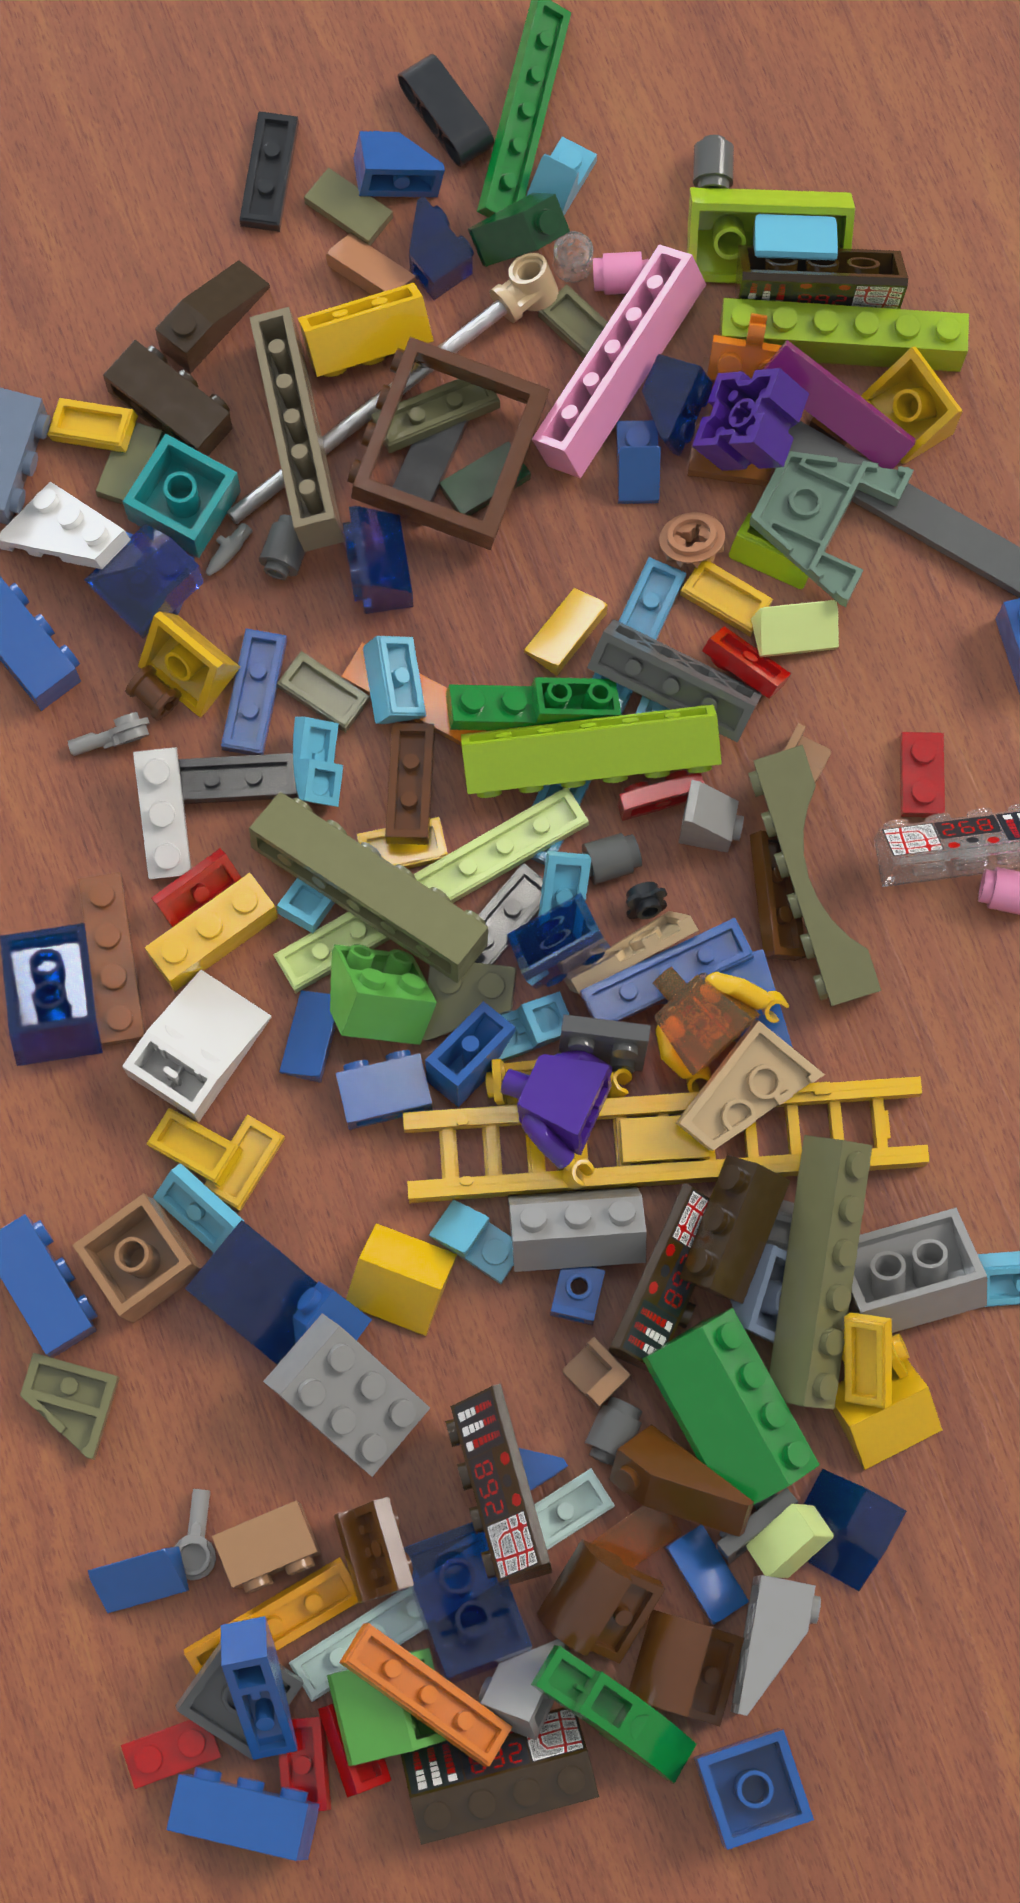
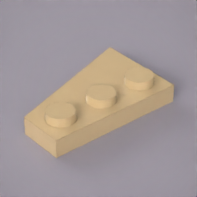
(633, 949)
(746, 1085)

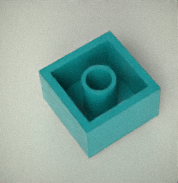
(182, 495)

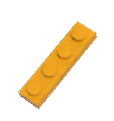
(292, 1610)

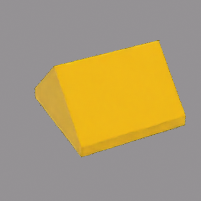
(916, 402)
(187, 661)
(400, 1279)
(883, 1432)

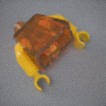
(706, 1019)

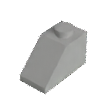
(710, 819)
(513, 1696)

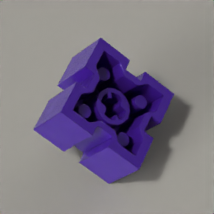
(751, 419)

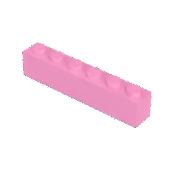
(619, 361)

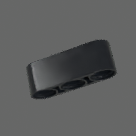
(446, 110)

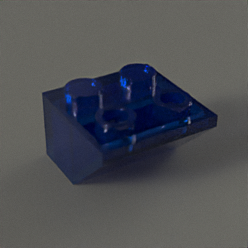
(377, 560)

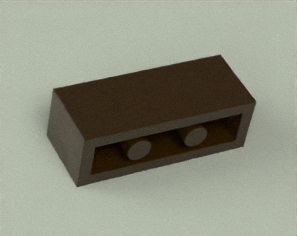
(168, 398)
(734, 1229)

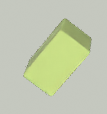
(789, 1541)

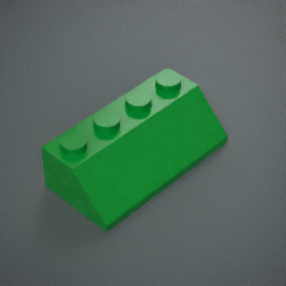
(731, 1407)

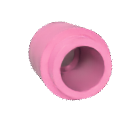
(617, 271)
(1000, 890)

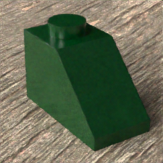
(519, 228)

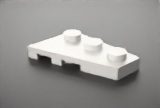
(64, 528)

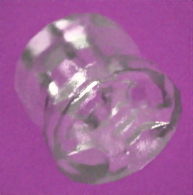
(577, 265)

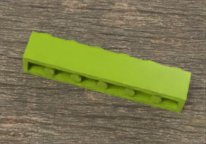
(854, 332)
(591, 750)

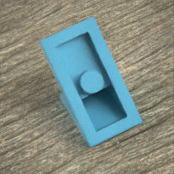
(563, 172)
(475, 1240)

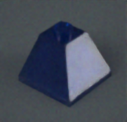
(146, 578)
(860, 1525)

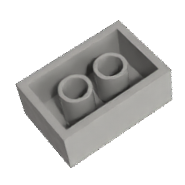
(347, 1394)

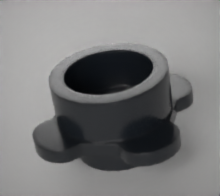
(645, 900)

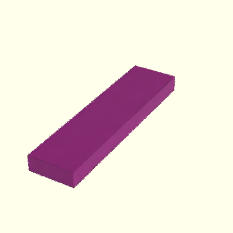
(844, 409)

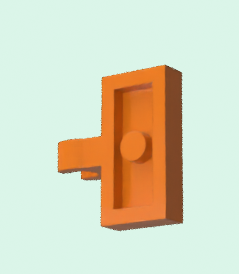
(743, 355)

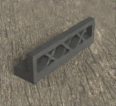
(672, 677)

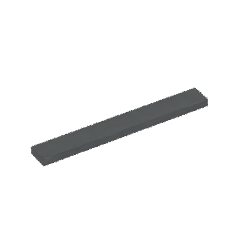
(927, 519)

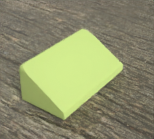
(796, 628)

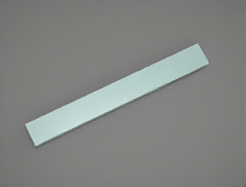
(399, 1617)

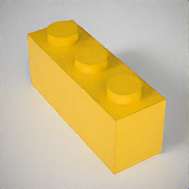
(364, 330)
(212, 932)

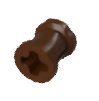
(153, 692)

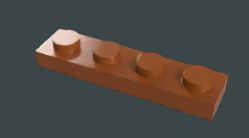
(112, 959)

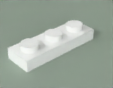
(162, 812)

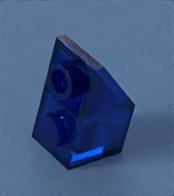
(436, 253)
(675, 398)

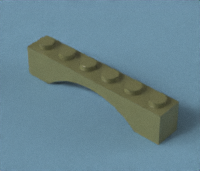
(842, 962)

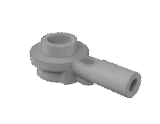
(127, 729)
(196, 1551)

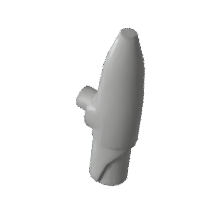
(228, 548)

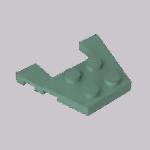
(807, 505)

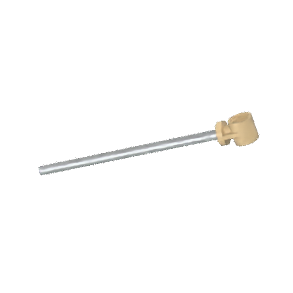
(529, 288)

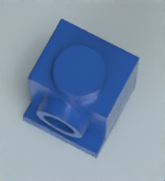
(573, 1306)

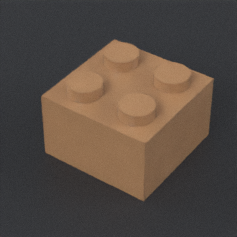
(137, 1258)
(267, 1546)

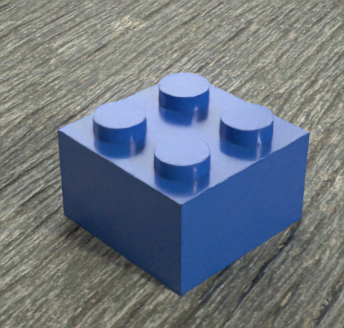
(753, 1788)

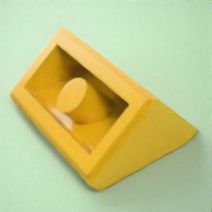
(566, 630)

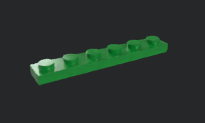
(525, 106)

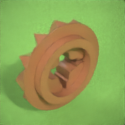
(683, 530)

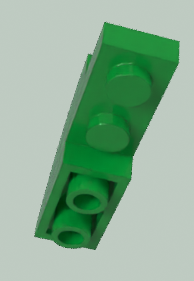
(539, 704)
(615, 1713)

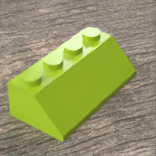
(726, 217)

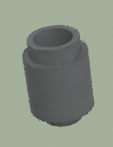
(713, 162)
(282, 550)
(612, 857)
(612, 1428)

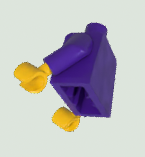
(563, 1103)

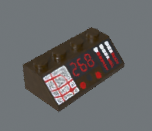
(852, 279)
(661, 1296)
(500, 1488)
(527, 1777)

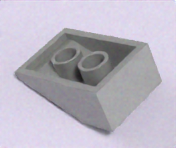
(773, 1629)

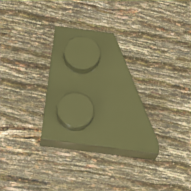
(458, 1000)
(71, 1399)

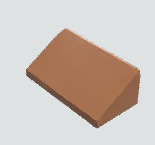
(366, 266)

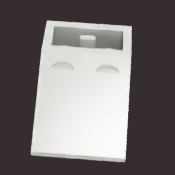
(196, 1045)

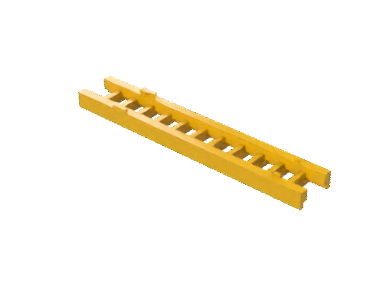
(666, 1173)

